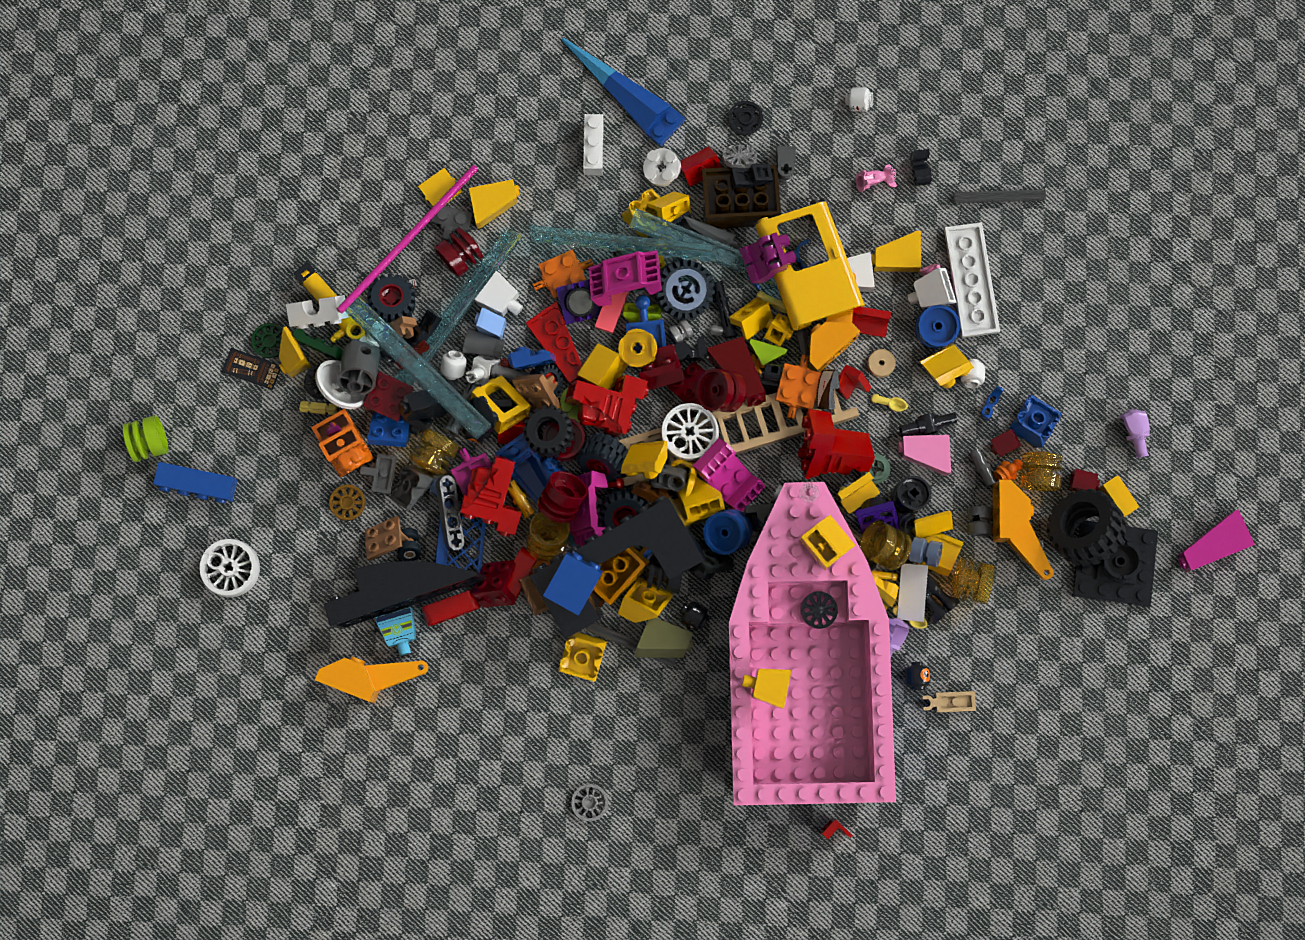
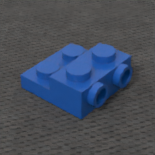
(524, 358)

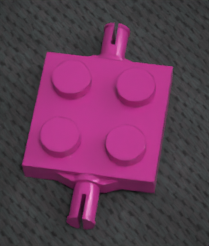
(462, 472)

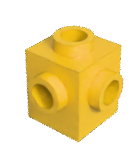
(779, 329)

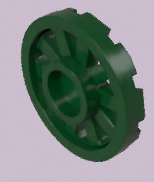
(267, 340)

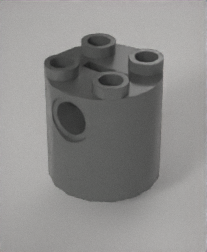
(358, 367)

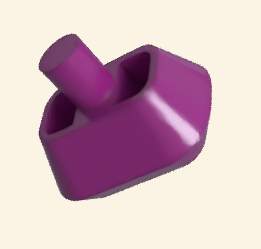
(332, 430)

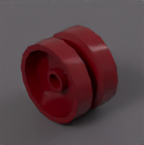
(721, 390)
(552, 430)

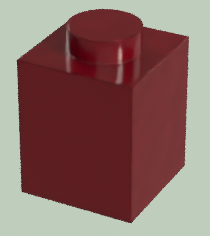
(1005, 443)
(1083, 480)

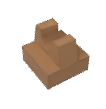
(404, 326)

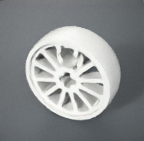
(677, 452)
(210, 554)

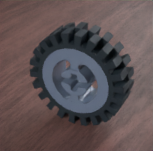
(698, 300)

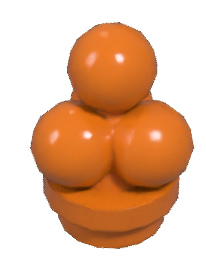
(1007, 470)

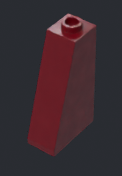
(736, 357)

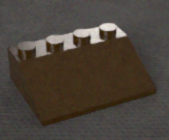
(738, 206)

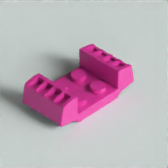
(624, 275)
(728, 475)
(586, 519)

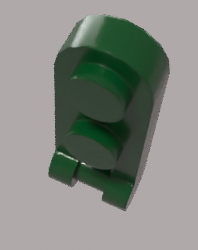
(318, 345)

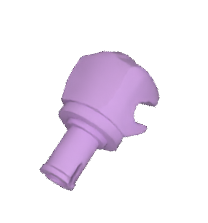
(1138, 427)
(898, 632)

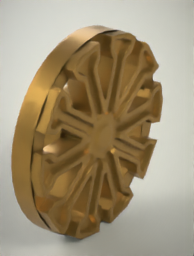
(347, 502)

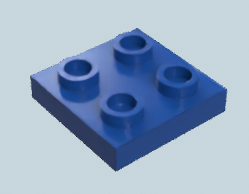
(388, 432)

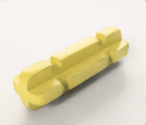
(318, 408)

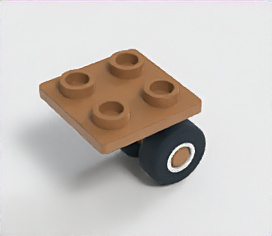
(389, 537)

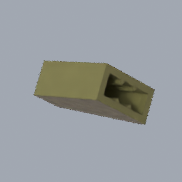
(663, 641)

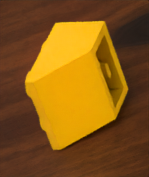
(827, 542)

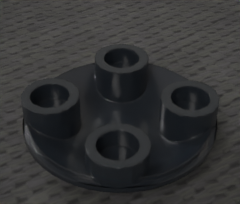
(481, 405)

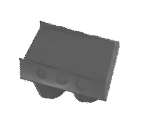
(411, 486)

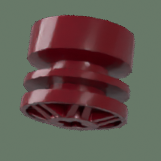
(459, 252)
(562, 497)

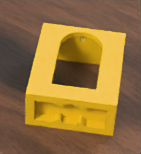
(510, 417)

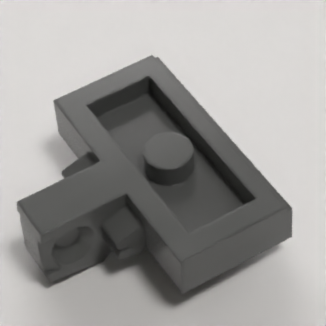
(452, 218)
(381, 473)

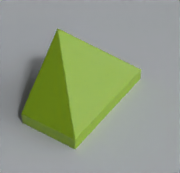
(632, 313)
(766, 352)

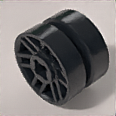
(911, 494)

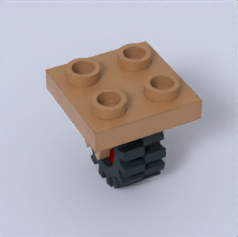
(540, 387)

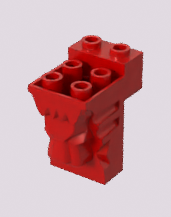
(606, 407)
(831, 448)
(487, 496)

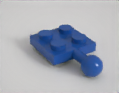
(655, 327)

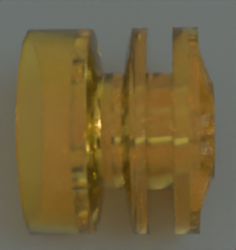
(434, 452)
(1041, 468)
(546, 537)
(885, 545)
(977, 581)

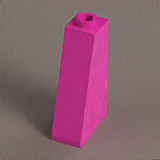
(1218, 542)

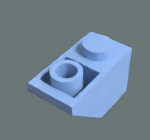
(490, 323)

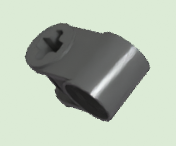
(785, 161)
(667, 480)

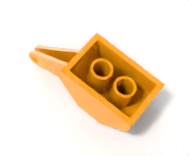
(831, 339)
(1011, 524)
(620, 573)
(367, 680)

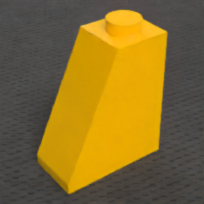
(492, 200)
(899, 255)
(701, 501)

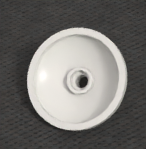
(327, 383)

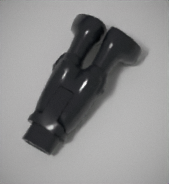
(934, 588)

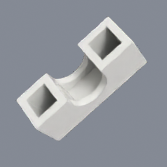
(593, 144)
(303, 313)

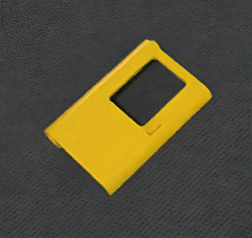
(819, 288)

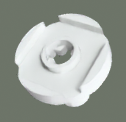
(656, 158)

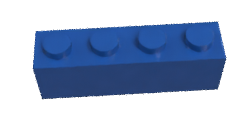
(195, 482)

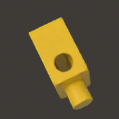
(769, 686)

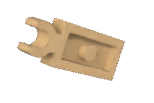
(952, 702)

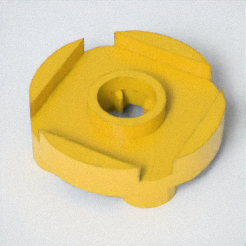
(648, 351)

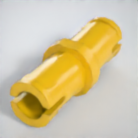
(520, 499)

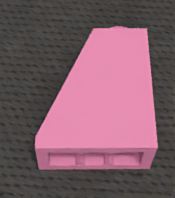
(927, 451)

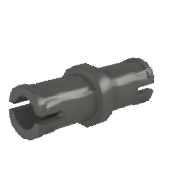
(983, 467)

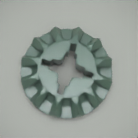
(882, 464)

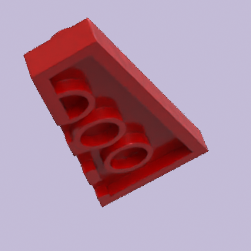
(554, 337)

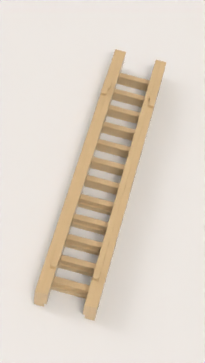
(747, 444)

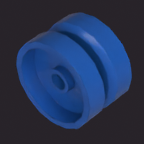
(937, 315)
(727, 531)

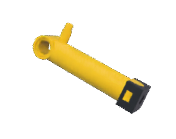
(319, 289)

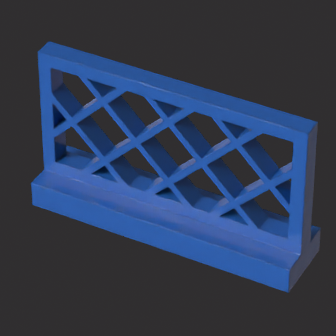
(442, 552)

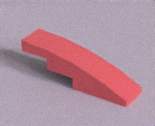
(611, 313)

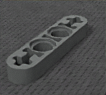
(446, 513)

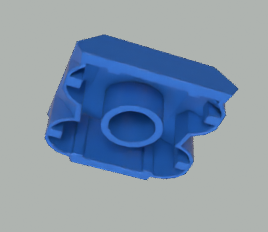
(1035, 421)

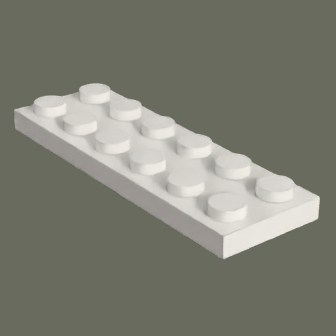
(971, 280)

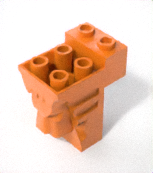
(346, 448)

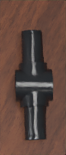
(928, 424)

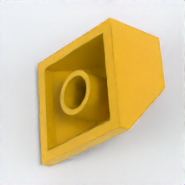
(291, 355)
(643, 603)

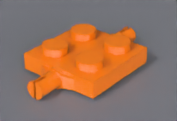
(561, 271)
(798, 386)

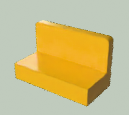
(671, 205)
(752, 317)
(857, 493)
(1120, 495)
(933, 524)

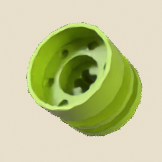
(142, 439)

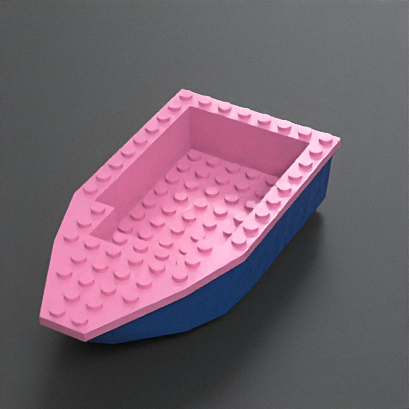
(837, 712)

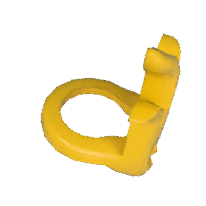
(692, 477)

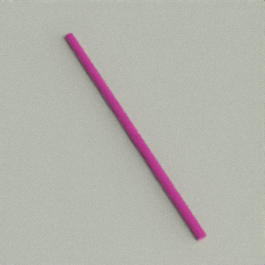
(407, 239)

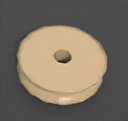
(881, 370)

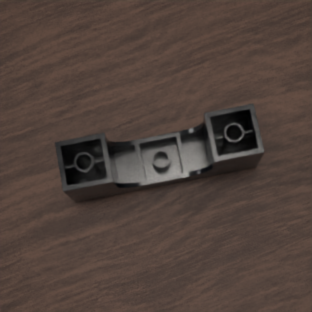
(654, 527)

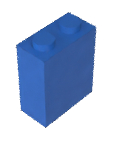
(573, 582)

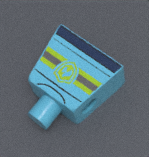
(398, 629)

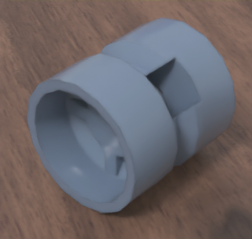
(926, 551)

